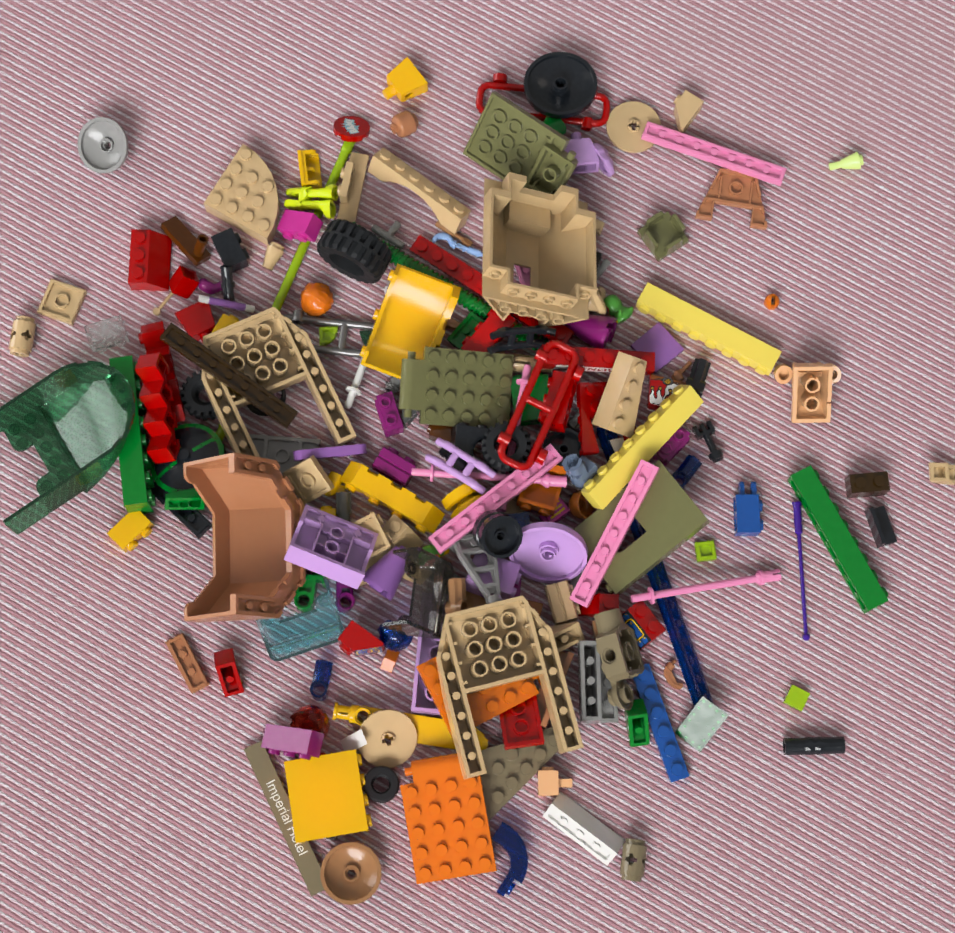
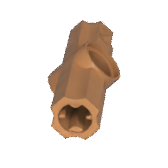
(457, 596)

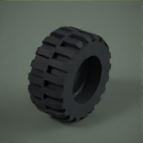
(354, 251)

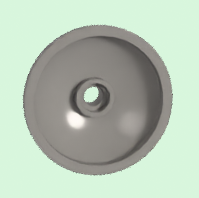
(94, 147)

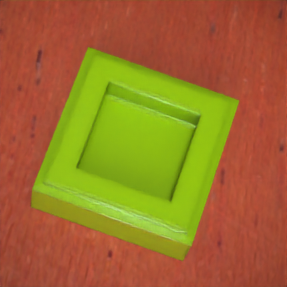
(705, 551)
(796, 698)

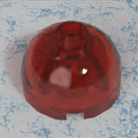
(311, 718)

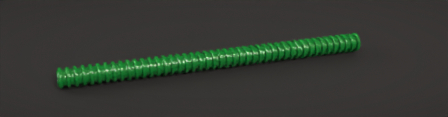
(465, 299)

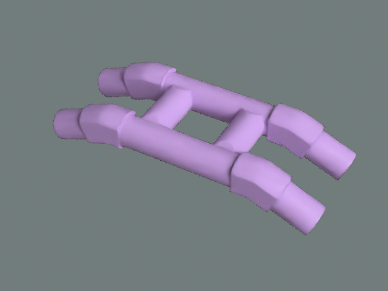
(462, 476)

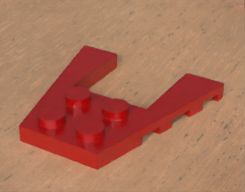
(588, 400)

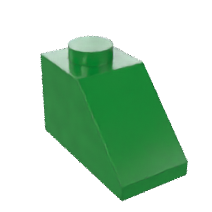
(637, 724)

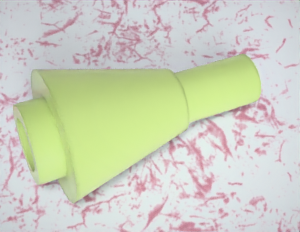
(852, 161)

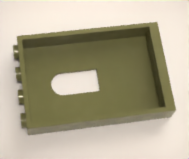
(668, 520)

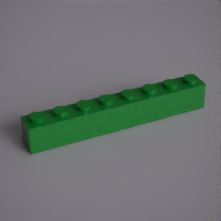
(837, 539)

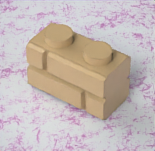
(561, 607)

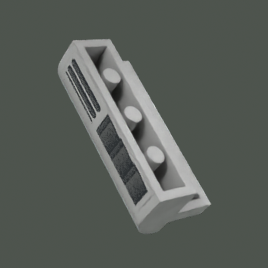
(593, 687)

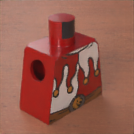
(660, 389)

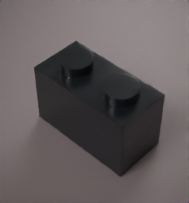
(229, 249)

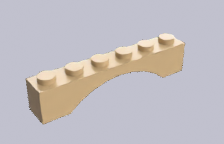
(446, 208)

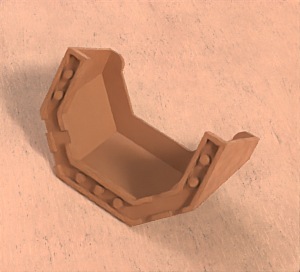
(251, 533)

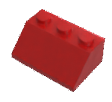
(149, 260)

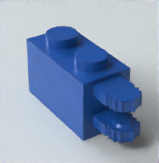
(747, 511)

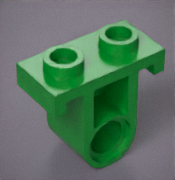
(308, 590)

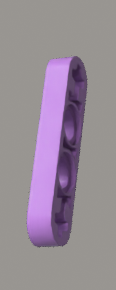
(330, 452)

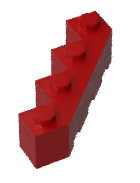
(150, 337)
(159, 417)

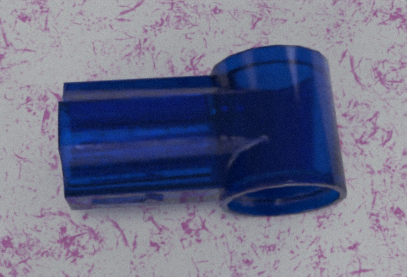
(687, 470)
(321, 678)

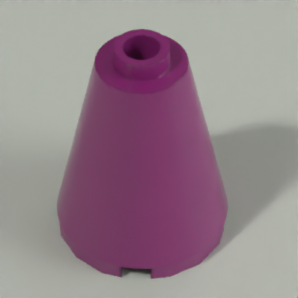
(595, 331)

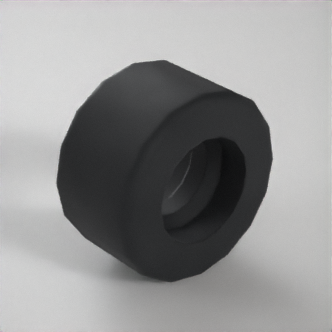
(390, 793)

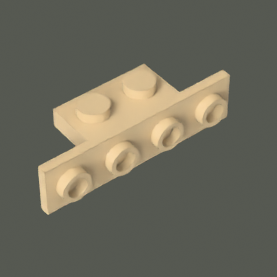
(352, 185)

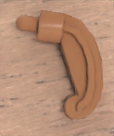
(670, 677)

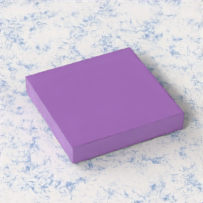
(660, 342)

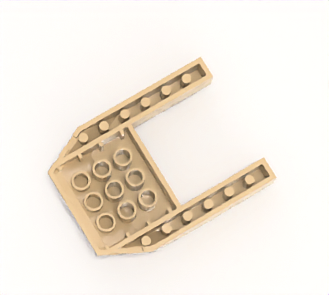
(276, 357)
(494, 648)

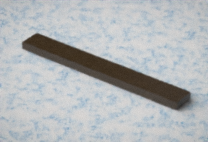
(228, 375)

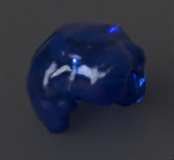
(392, 640)

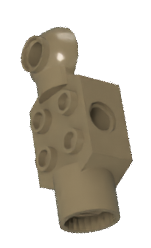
(618, 655)

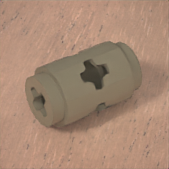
(633, 849)

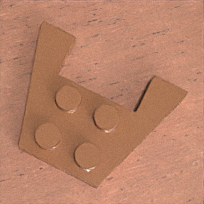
(734, 190)

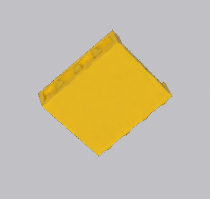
(327, 796)

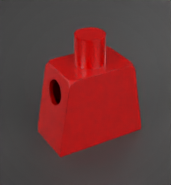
(196, 320)

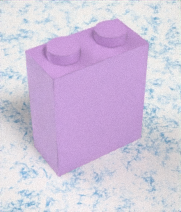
(508, 576)

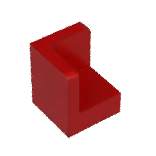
(183, 282)

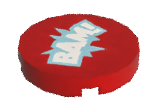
(351, 128)

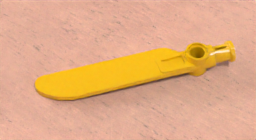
(429, 729)

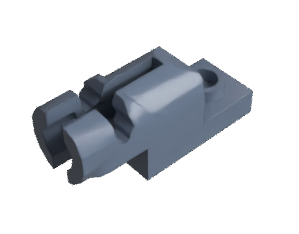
(579, 469)

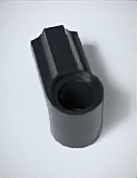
(698, 375)

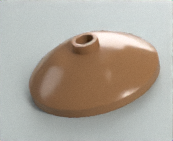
(336, 868)

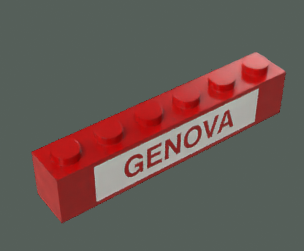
(595, 359)

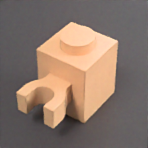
(548, 782)

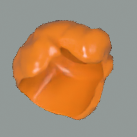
(316, 299)

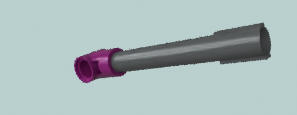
(343, 510)

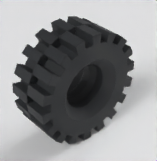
(191, 400)

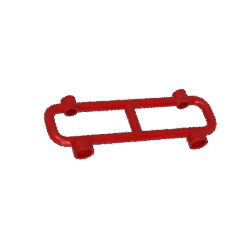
(500, 83)
(537, 453)

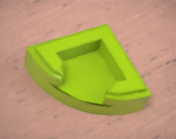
(327, 335)

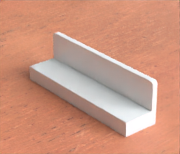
(584, 828)

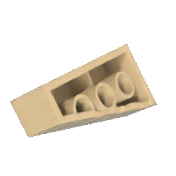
(621, 396)

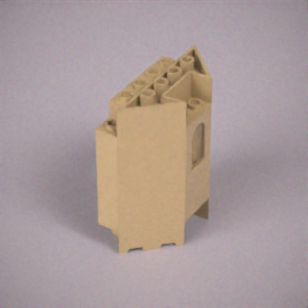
(542, 233)

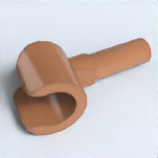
(677, 375)

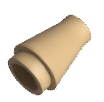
(273, 254)

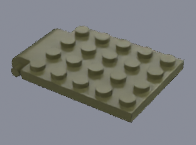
(520, 143)
(457, 387)

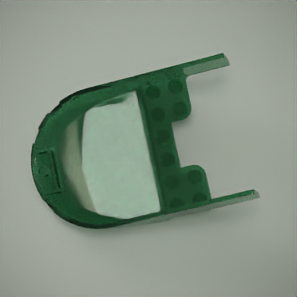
(78, 427)

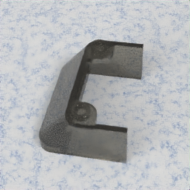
(428, 593)

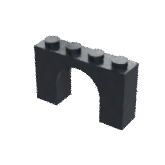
(465, 438)

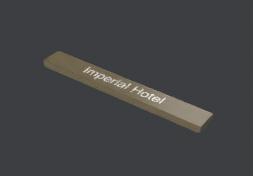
(280, 806)

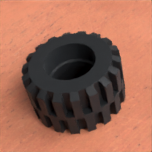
(491, 456)

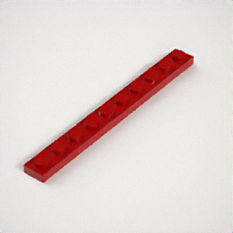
(471, 279)

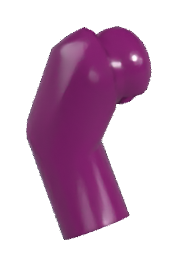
(209, 287)

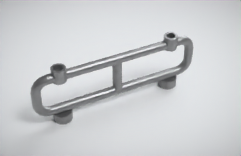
(299, 318)

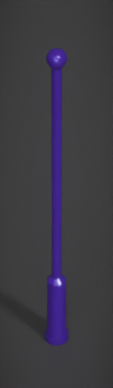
(798, 530)

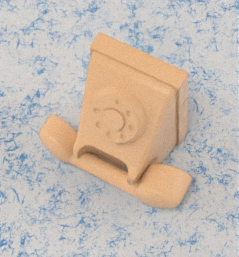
(810, 389)

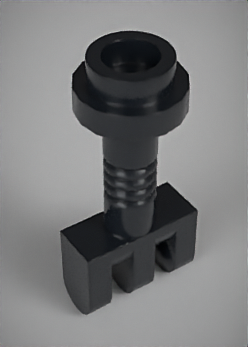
(716, 455)

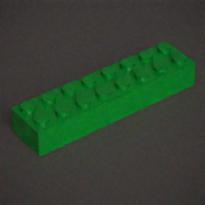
(134, 457)

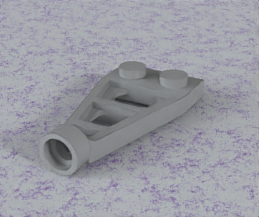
(464, 548)

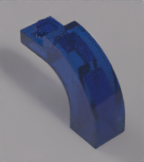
(517, 852)

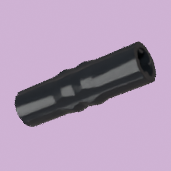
(813, 745)

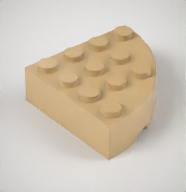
(247, 197)

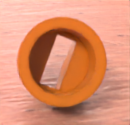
(767, 302)

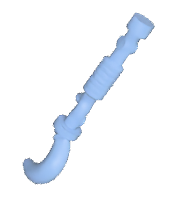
(453, 243)

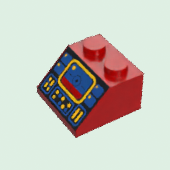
(644, 623)
(359, 641)

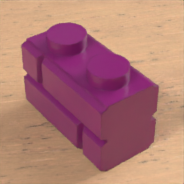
(394, 466)

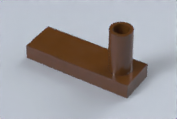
(192, 247)

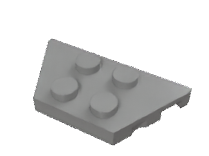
(282, 448)

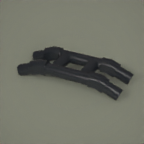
(511, 332)

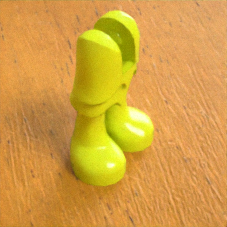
(305, 196)

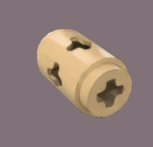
(22, 336)

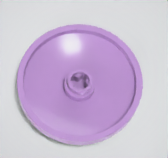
(550, 552)

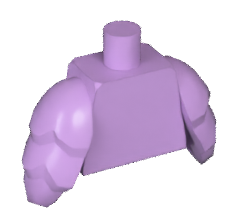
(590, 156)

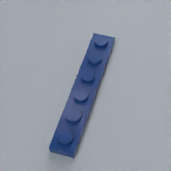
(661, 726)

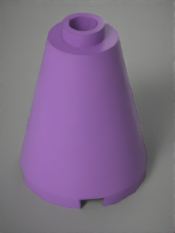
(386, 574)

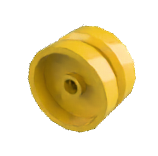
(460, 499)

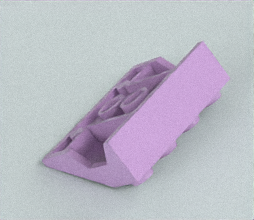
(331, 546)

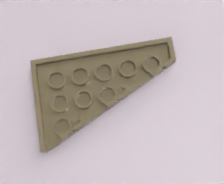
(512, 770)

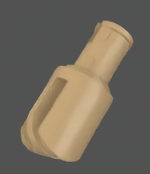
(520, 360)

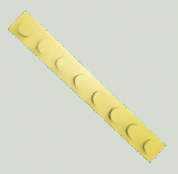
(708, 329)
(642, 445)

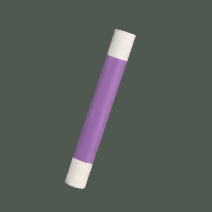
(226, 303)

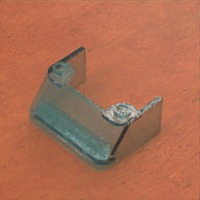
(303, 631)

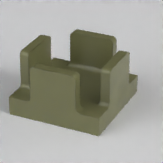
(663, 234)

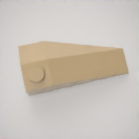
(400, 534)

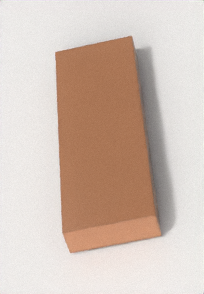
(187, 663)

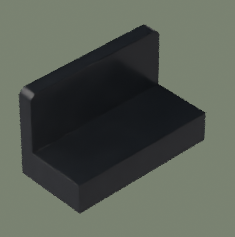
(880, 526)

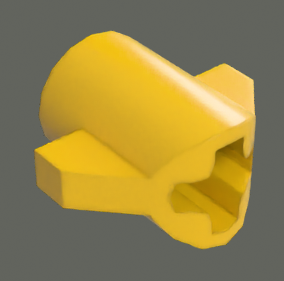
(335, 479)

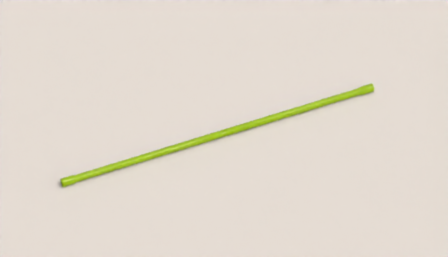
(346, 149)

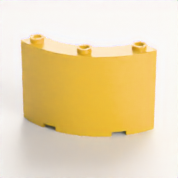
(408, 319)

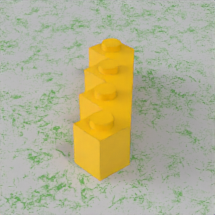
(385, 493)

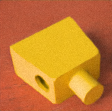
(405, 82)

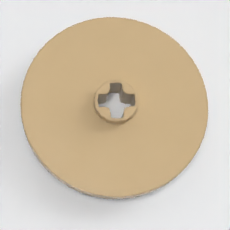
(620, 123)
(400, 745)

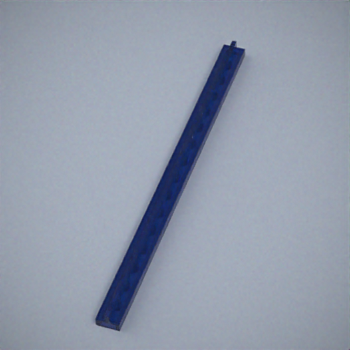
(668, 606)

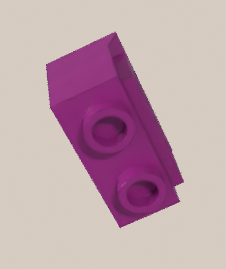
(388, 414)
(673, 446)

